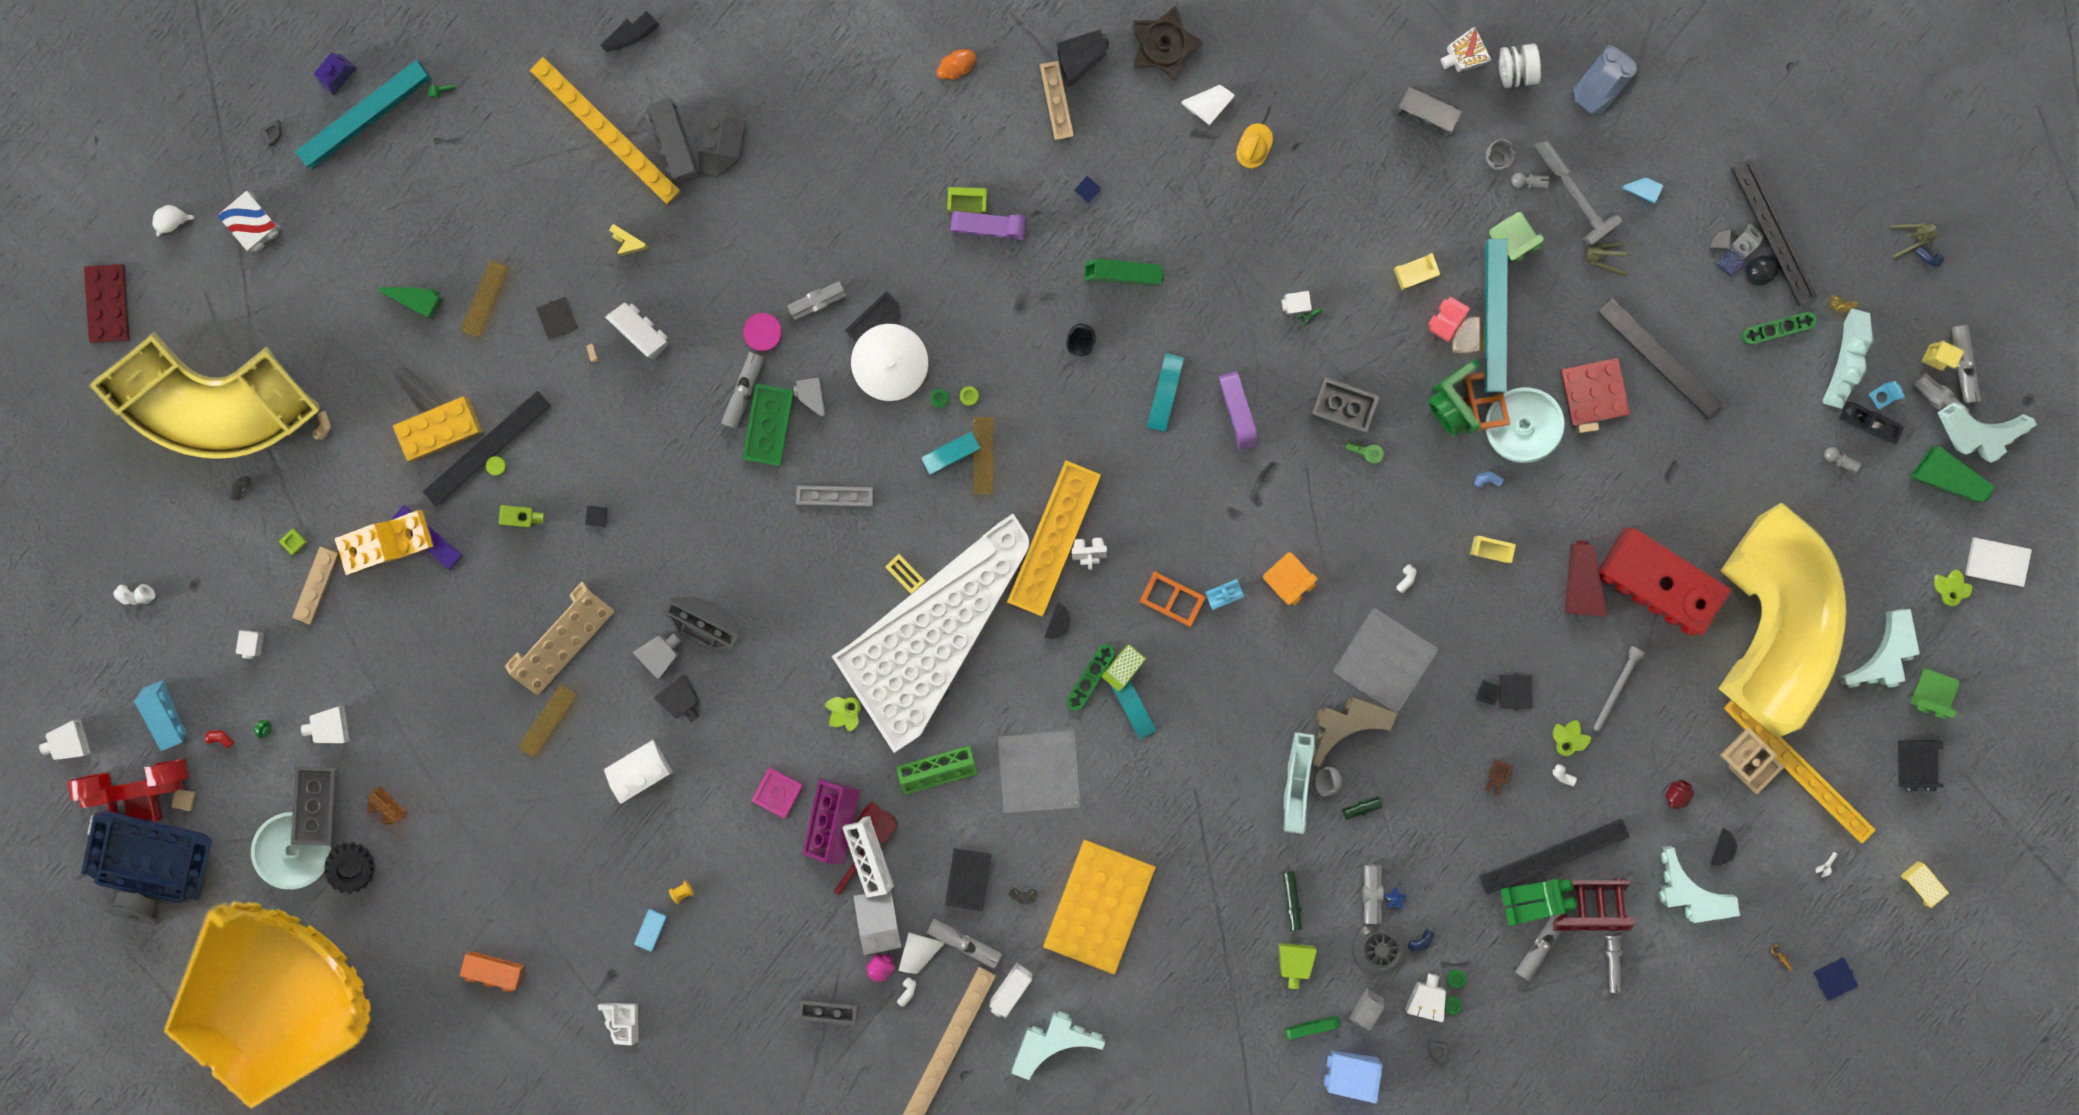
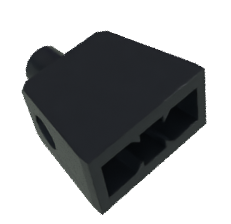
(679, 699)

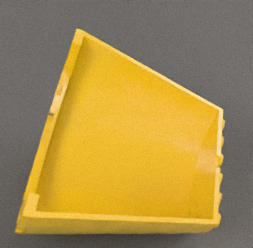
(265, 1000)

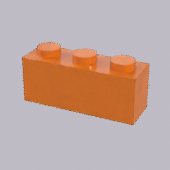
(492, 971)

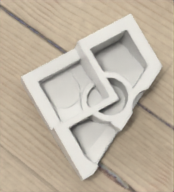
(1209, 103)
(918, 952)
(621, 1021)

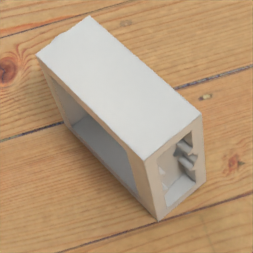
(1010, 990)

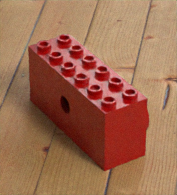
(1688, 595)

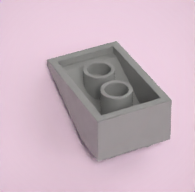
(877, 923)

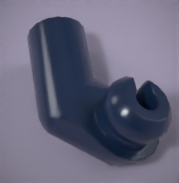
(1927, 257)
(1420, 945)

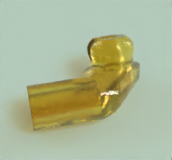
(1842, 306)

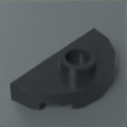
(1059, 622)
(1725, 848)

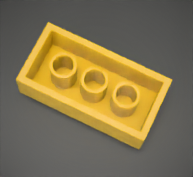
(438, 429)

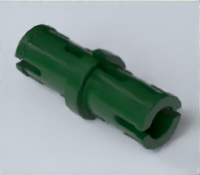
(1362, 808)

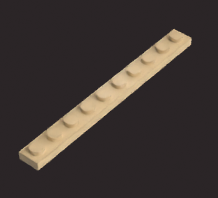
(950, 1042)

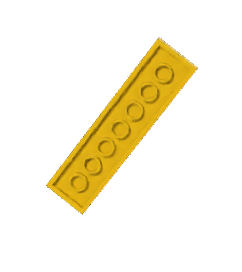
(1054, 538)

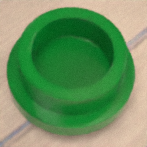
(939, 398)
(262, 729)
(1456, 978)
(1452, 1005)

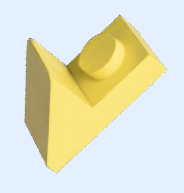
(631, 243)

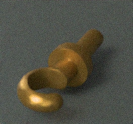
(1782, 958)

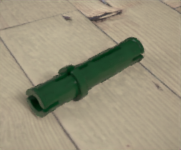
(1289, 877)

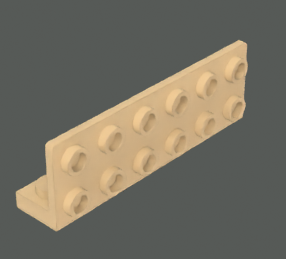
(560, 641)

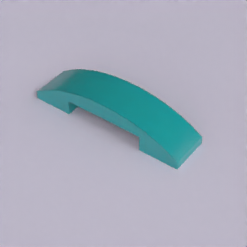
(1165, 392)
(1135, 710)

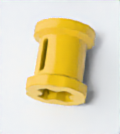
(681, 892)

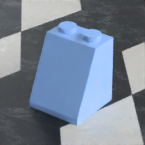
(1353, 1076)

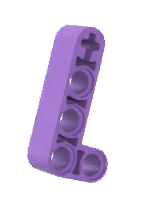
(989, 225)
(1239, 411)

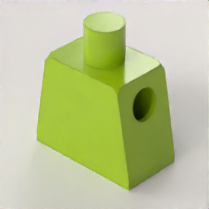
(510, 516)
(1296, 962)

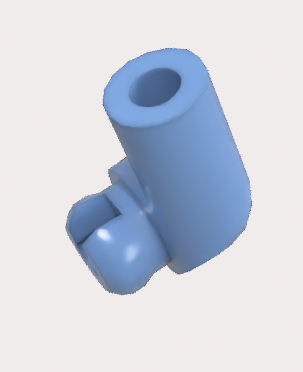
(1486, 477)

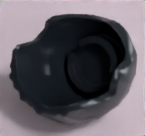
(1761, 270)
(1081, 339)

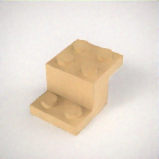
(1752, 760)

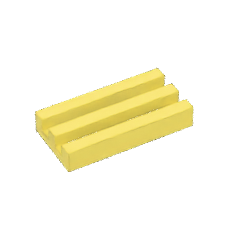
(916, 585)

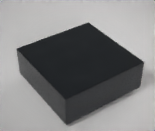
(596, 516)
(1488, 692)

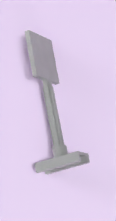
(1559, 169)

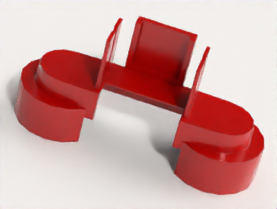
(139, 797)

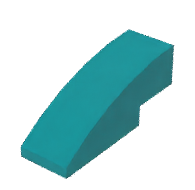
(951, 453)

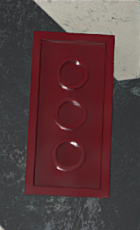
(106, 303)

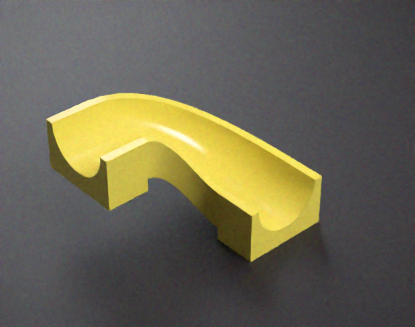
(204, 413)
(1799, 621)

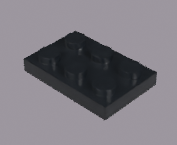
(968, 879)

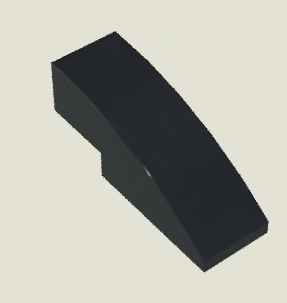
(630, 33)
(1871, 422)

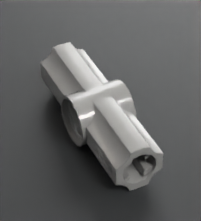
(817, 300)
(1938, 395)
(1372, 893)

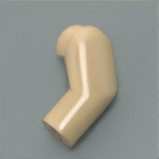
(324, 427)

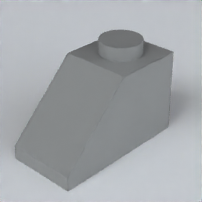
(811, 394)

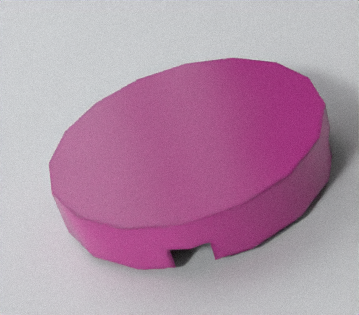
(762, 332)

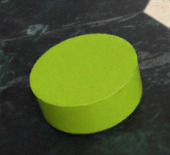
(969, 396)
(496, 465)

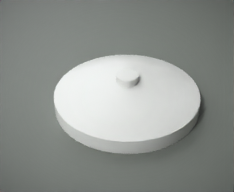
(889, 362)

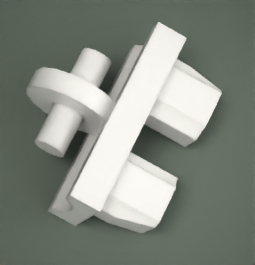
(1089, 555)

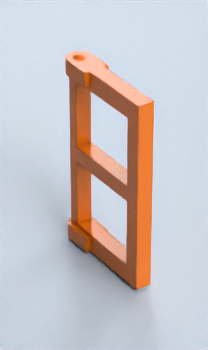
(1500, 398)
(1201, 598)

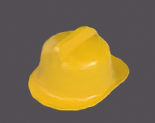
(1254, 145)

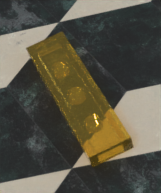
(484, 298)
(984, 457)
(547, 720)

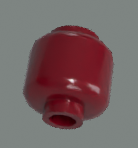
(1679, 794)

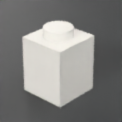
(1296, 303)
(249, 643)

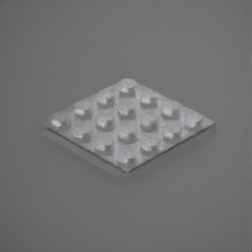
(1385, 660)
(1039, 771)

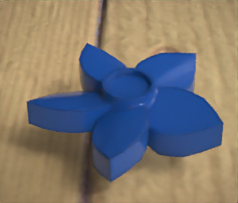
(1395, 898)

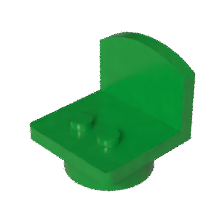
(1450, 408)

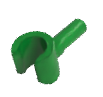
(433, 90)
(1308, 316)

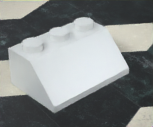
(638, 330)
(637, 771)

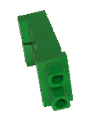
(1554, 901)

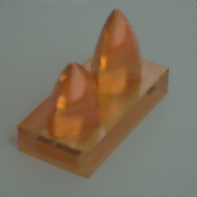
(381, 801)

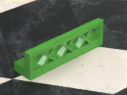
(937, 774)

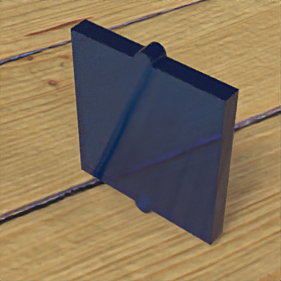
(1835, 979)

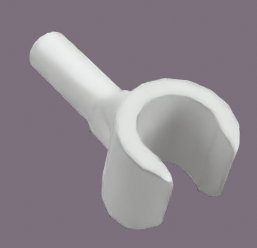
(1827, 866)

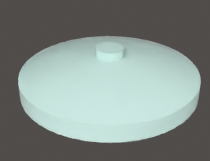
(1533, 428)
(282, 863)

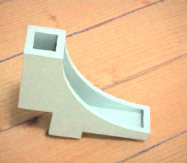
(1851, 360)
(1988, 439)
(1897, 644)
(1297, 782)
(1682, 891)
(1059, 1036)

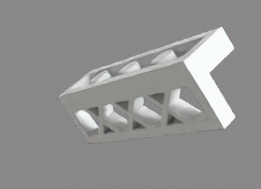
(873, 854)

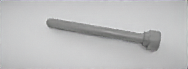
(1634, 656)

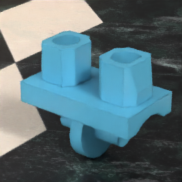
(1224, 594)

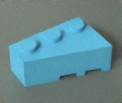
(160, 715)

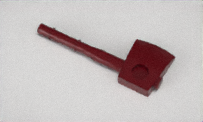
(883, 825)

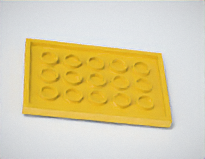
(1099, 906)

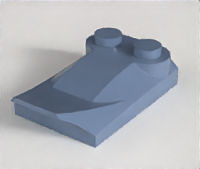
(1604, 80)

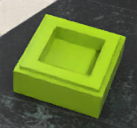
(292, 541)

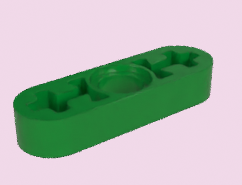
(1312, 1027)

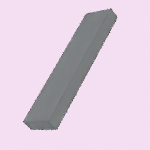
(835, 496)

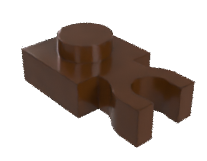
(1500, 774)

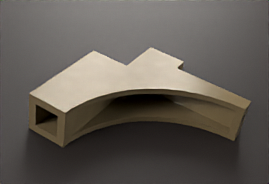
(1358, 717)

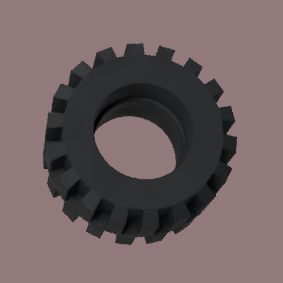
(349, 883)

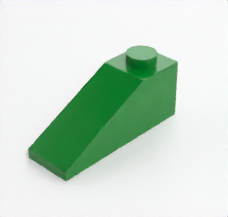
(418, 299)

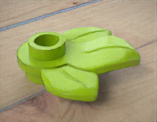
(1952, 584)
(841, 714)
(1572, 736)

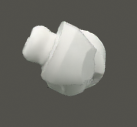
(142, 594)

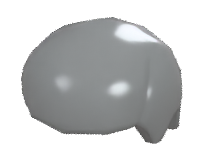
(1500, 154)
(1328, 781)

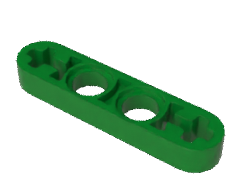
(1779, 331)
(1087, 675)

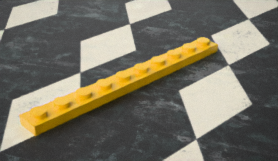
(605, 130)
(1805, 775)

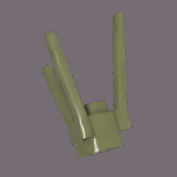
(1924, 233)
(1595, 253)

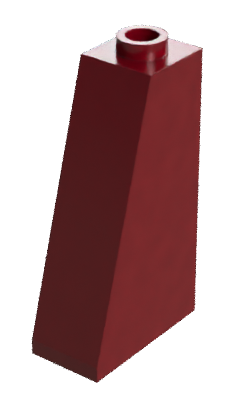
(1584, 584)

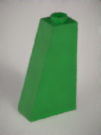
(1123, 272)
(1950, 475)

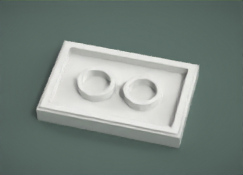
(1998, 562)

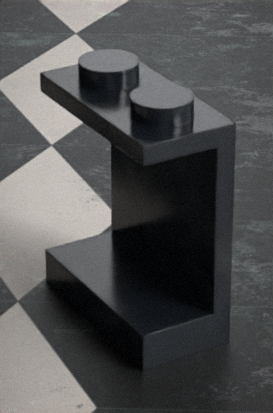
(1918, 764)

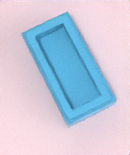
(650, 930)

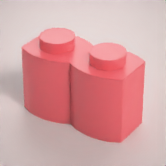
(1449, 319)

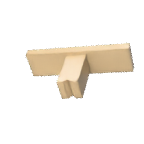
(593, 357)

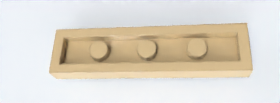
(1056, 100)
(315, 585)

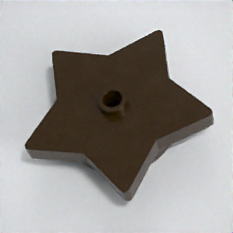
(1167, 29)

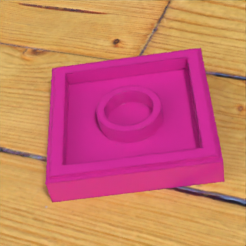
(777, 792)

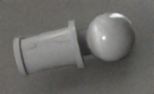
(1520, 180)
(1832, 454)

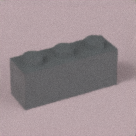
(828, 1010)

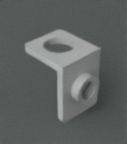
(1747, 242)

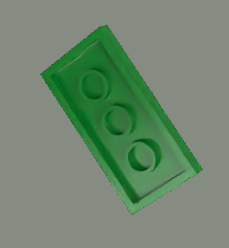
(768, 424)

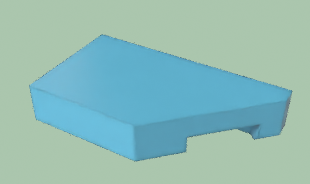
(1645, 189)

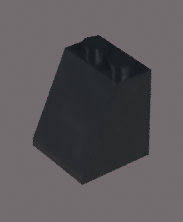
(1081, 54)

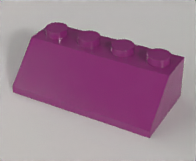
(831, 810)

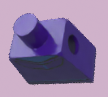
(334, 72)

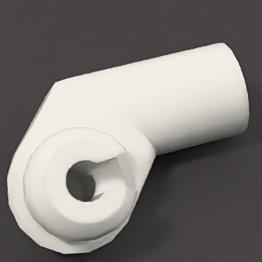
(1409, 579)
(1559, 773)
(908, 994)

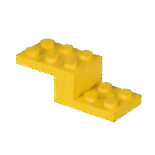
(384, 542)

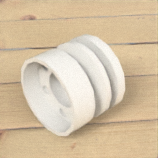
(1522, 65)

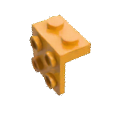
(1290, 579)

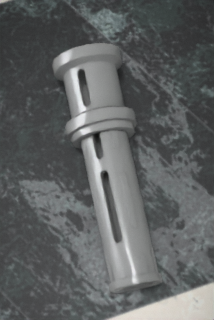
(1614, 952)

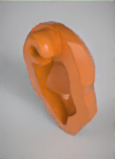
(956, 64)

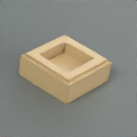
(1586, 428)
(184, 799)

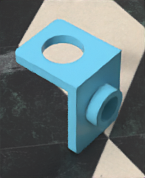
(1892, 391)

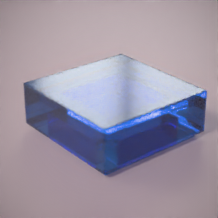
(1087, 189)
(1730, 262)

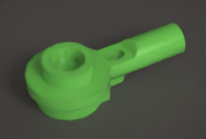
(1372, 453)

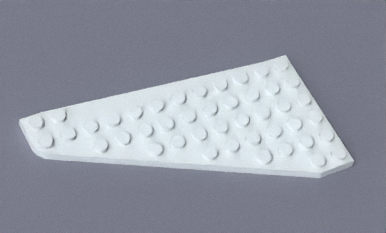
(918, 647)

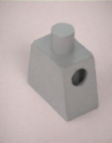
(658, 654)
(1367, 1009)

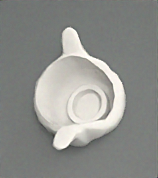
(168, 219)

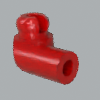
(218, 736)

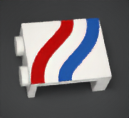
(249, 222)

